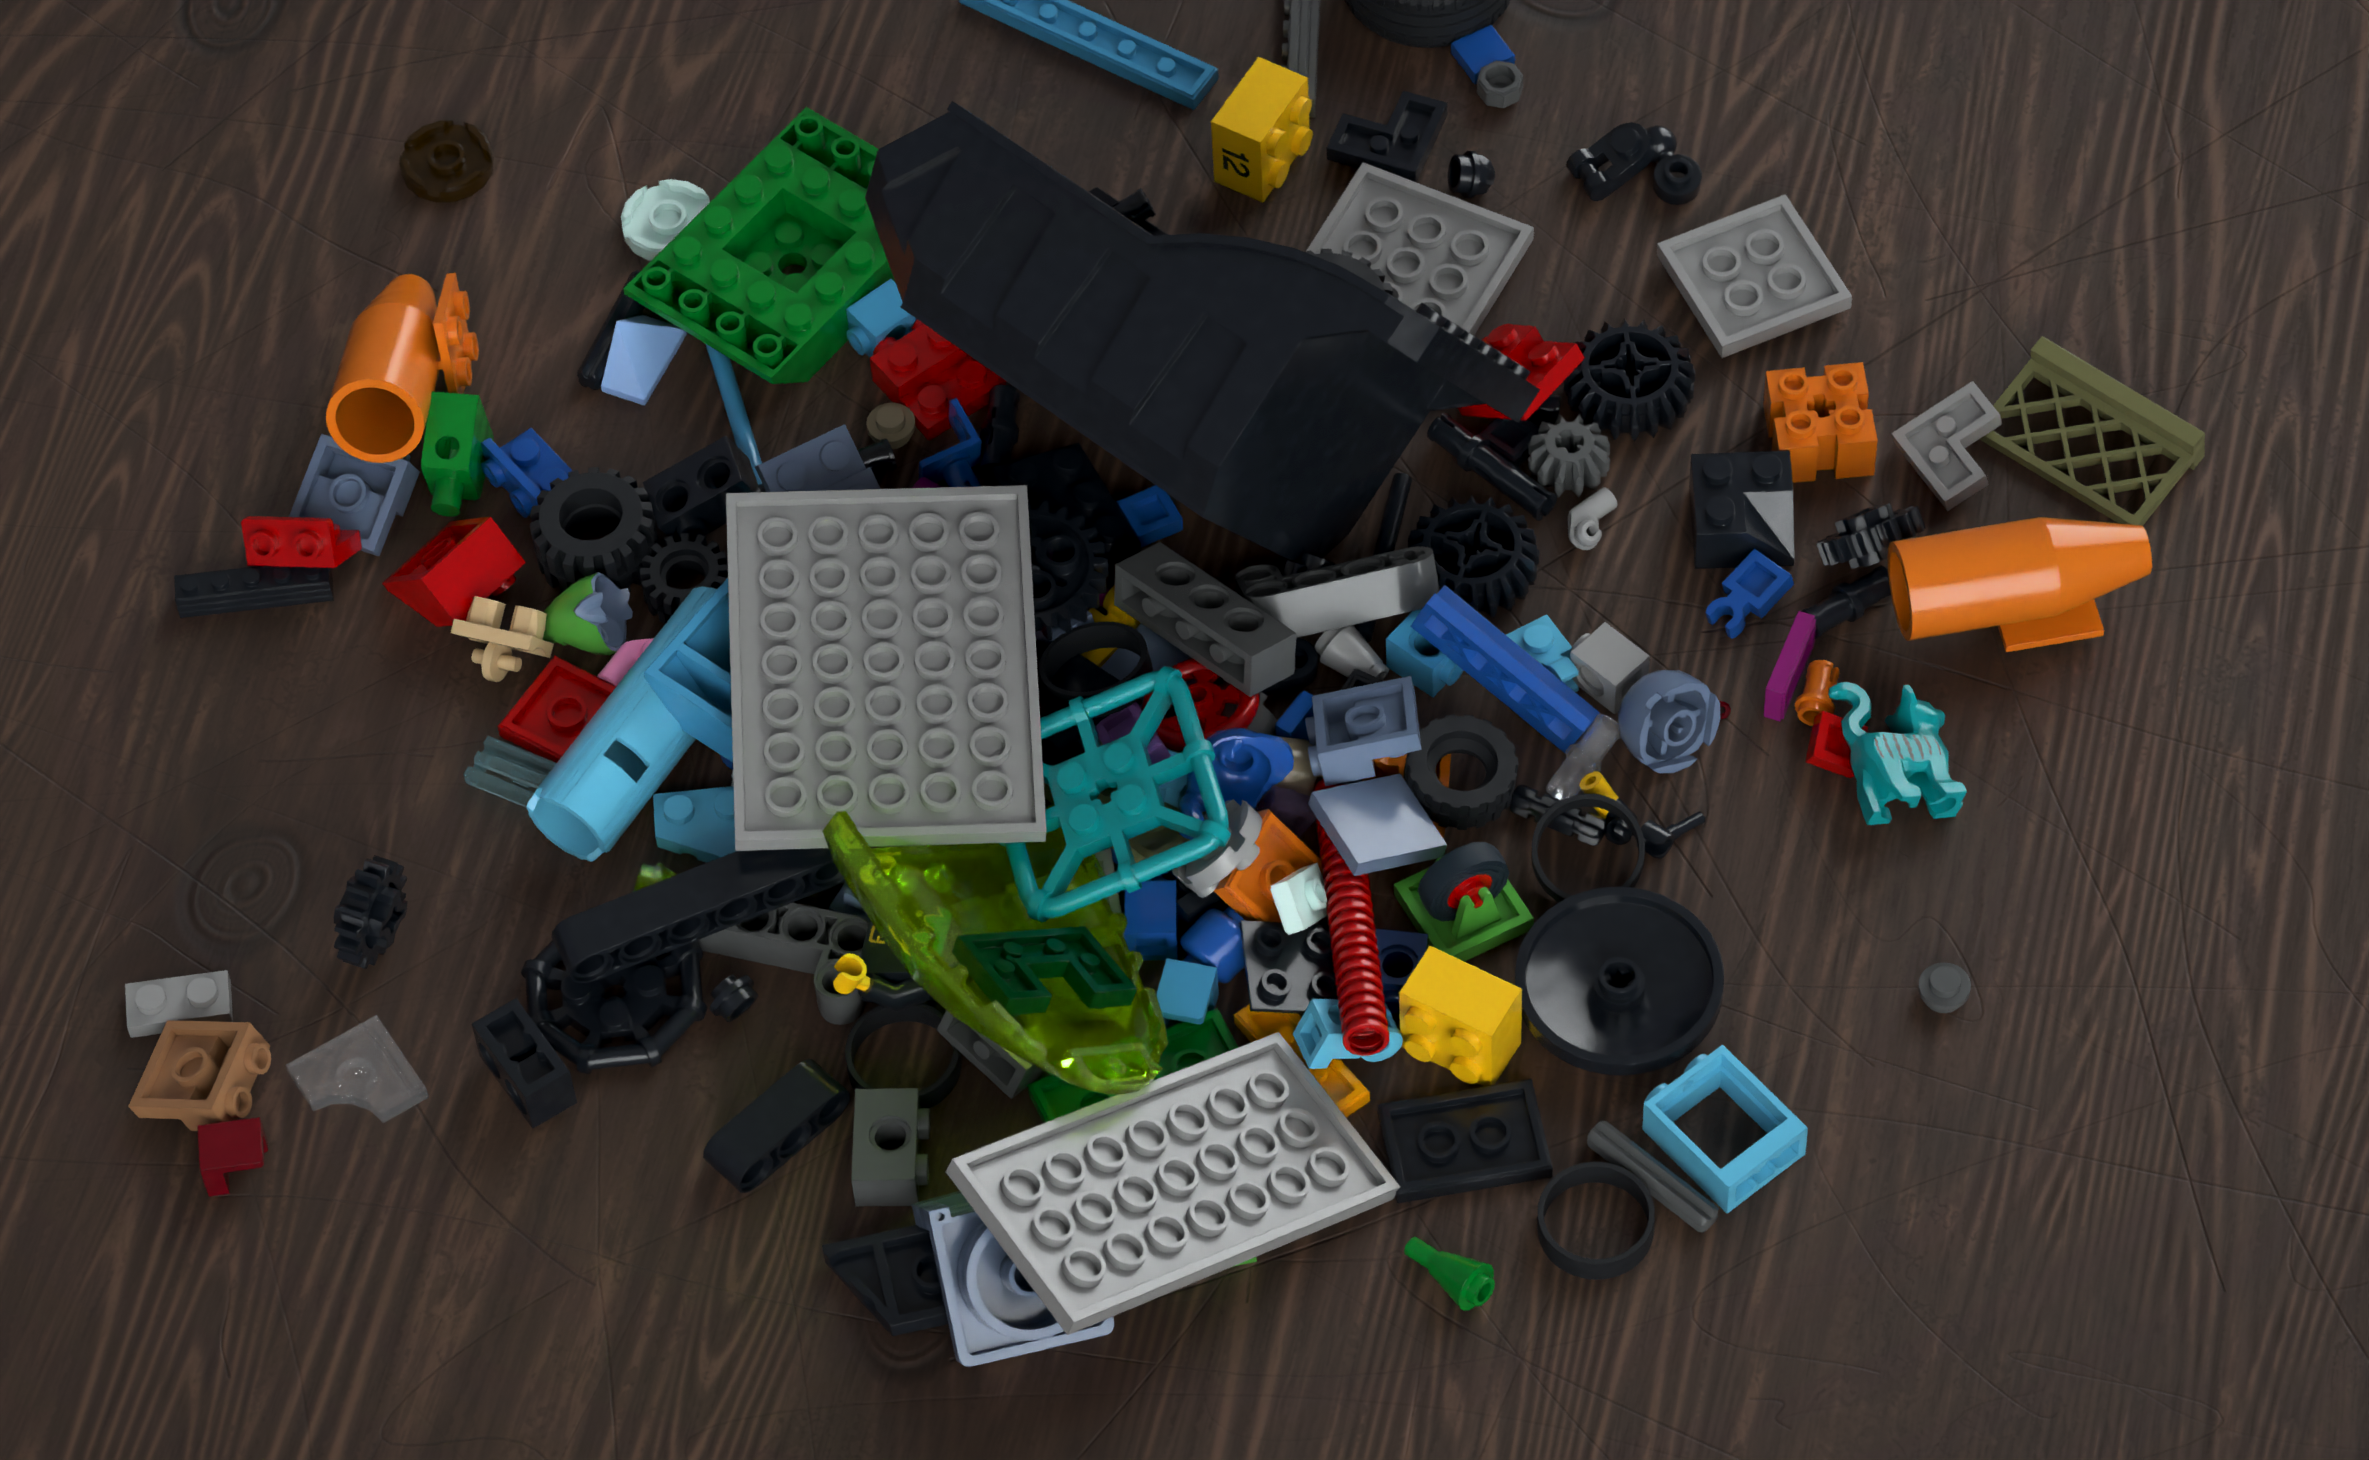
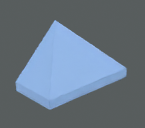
(639, 357)

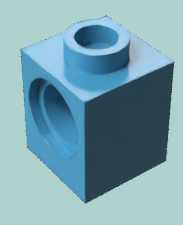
(876, 318)
(1406, 658)

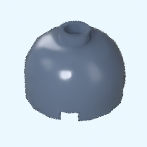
(1668, 719)

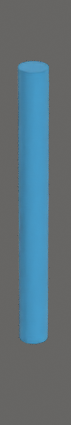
(735, 407)

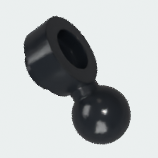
(1669, 188)

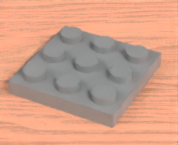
(1754, 276)

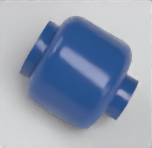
(1216, 942)

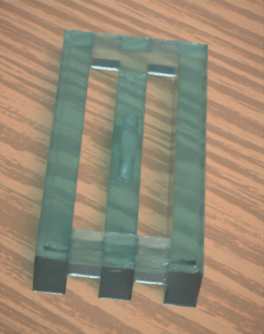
(510, 761)

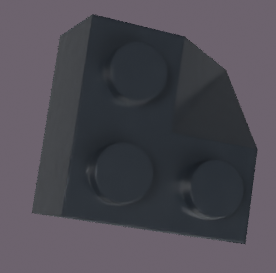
(1741, 505)

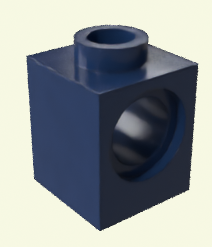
(1398, 954)

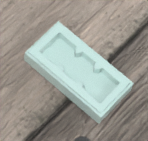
(1300, 898)

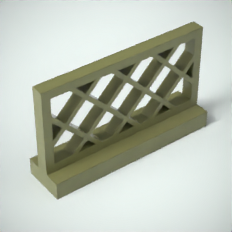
(2121, 409)

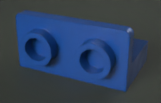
(523, 468)

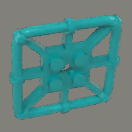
(1133, 808)

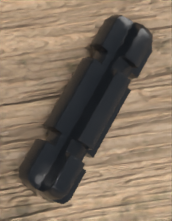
(1589, 826)

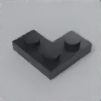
(1395, 147)

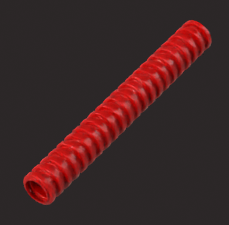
(1353, 950)

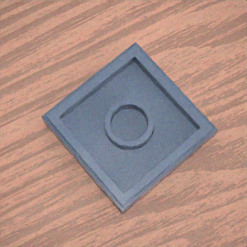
(1377, 824)

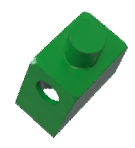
(454, 450)

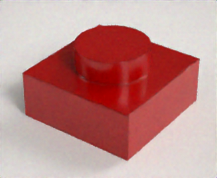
(1827, 745)

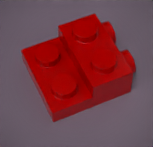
(1547, 361)
(929, 372)

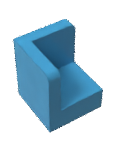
(1187, 991)

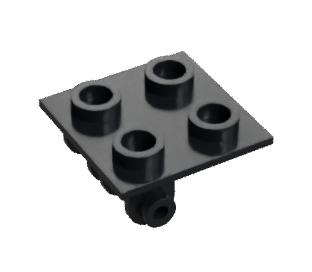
(1286, 968)

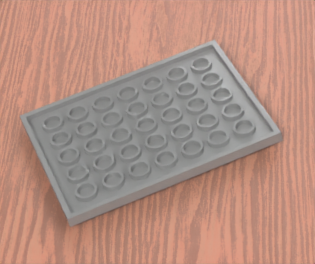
(884, 667)

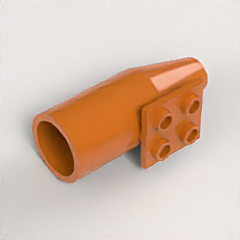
(395, 364)
(2020, 575)

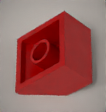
(455, 566)

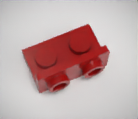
(297, 542)

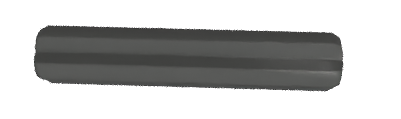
(1658, 1179)

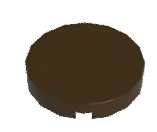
(446, 161)

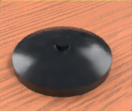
(1619, 980)

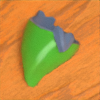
(589, 616)

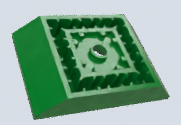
(786, 208)

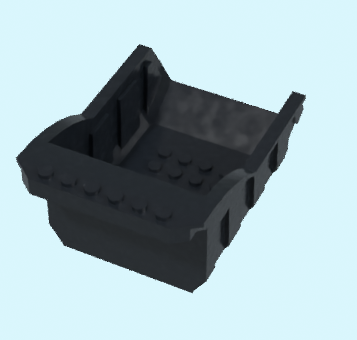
(1198, 359)

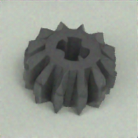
(1569, 455)

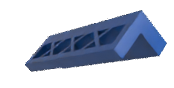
(1504, 669)

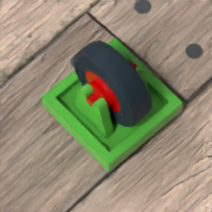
(1465, 902)

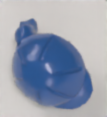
(1245, 768)

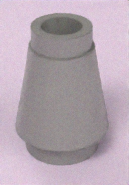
(1347, 650)

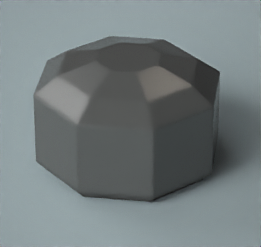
(1500, 84)

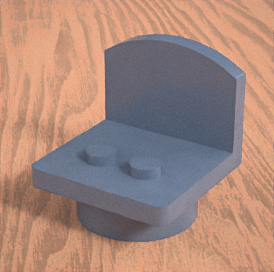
(984, 1294)

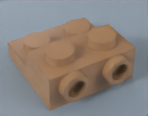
(202, 1072)

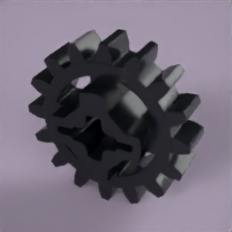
(1867, 534)
(370, 912)

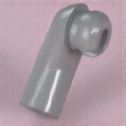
(1584, 518)

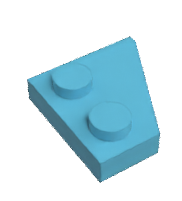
(696, 822)

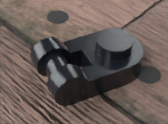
(1627, 149)

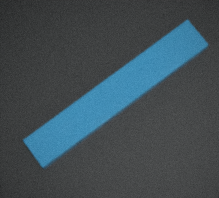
(1107, 46)

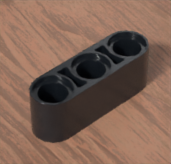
(776, 1126)

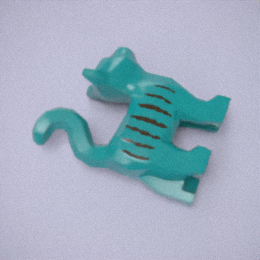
(1898, 763)

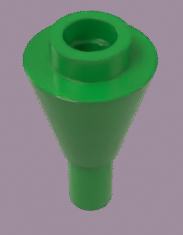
(1462, 1278)

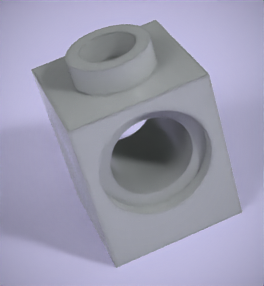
(1608, 665)

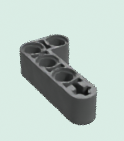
(1344, 591)
(779, 946)

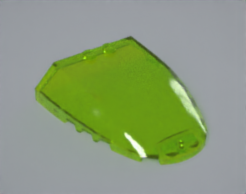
(936, 892)

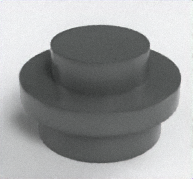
(1944, 987)

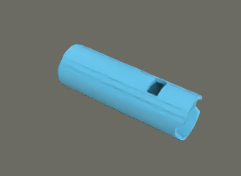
(616, 757)

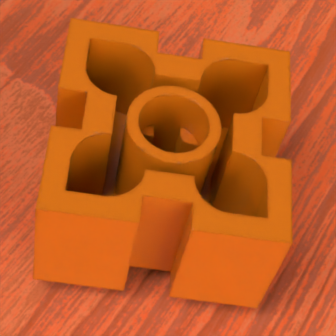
(1822, 420)

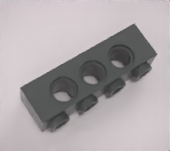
(1205, 619)

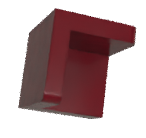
(229, 1148)

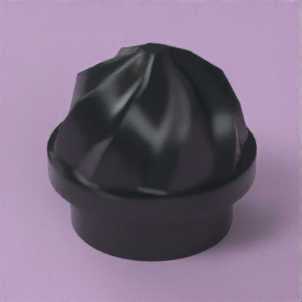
(1470, 174)

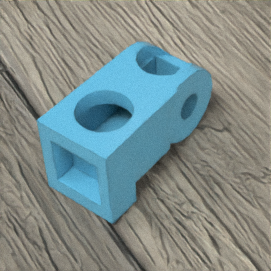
(1321, 1035)

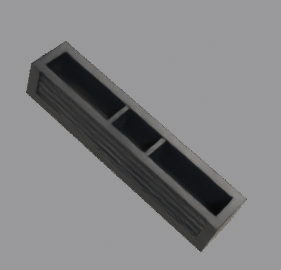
(251, 589)

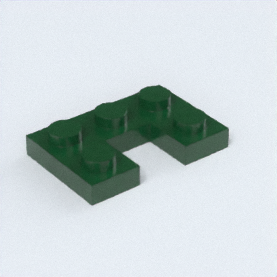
(1012, 963)

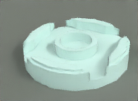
(659, 214)

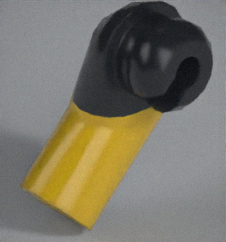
(1616, 829)

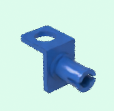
(955, 462)

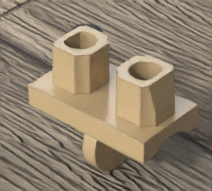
(484, 627)

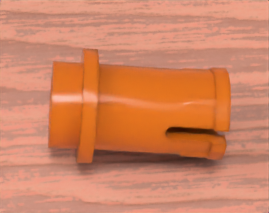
(1815, 691)

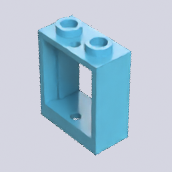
(1752, 1168)

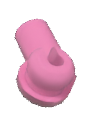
(623, 660)

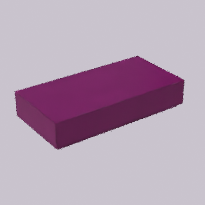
(1790, 666)

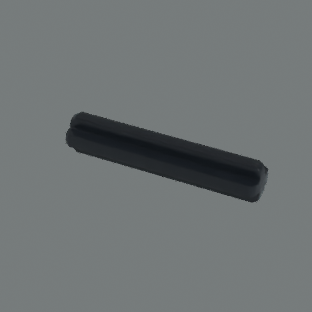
(594, 364)

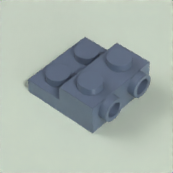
(818, 465)
(355, 492)
(1361, 726)

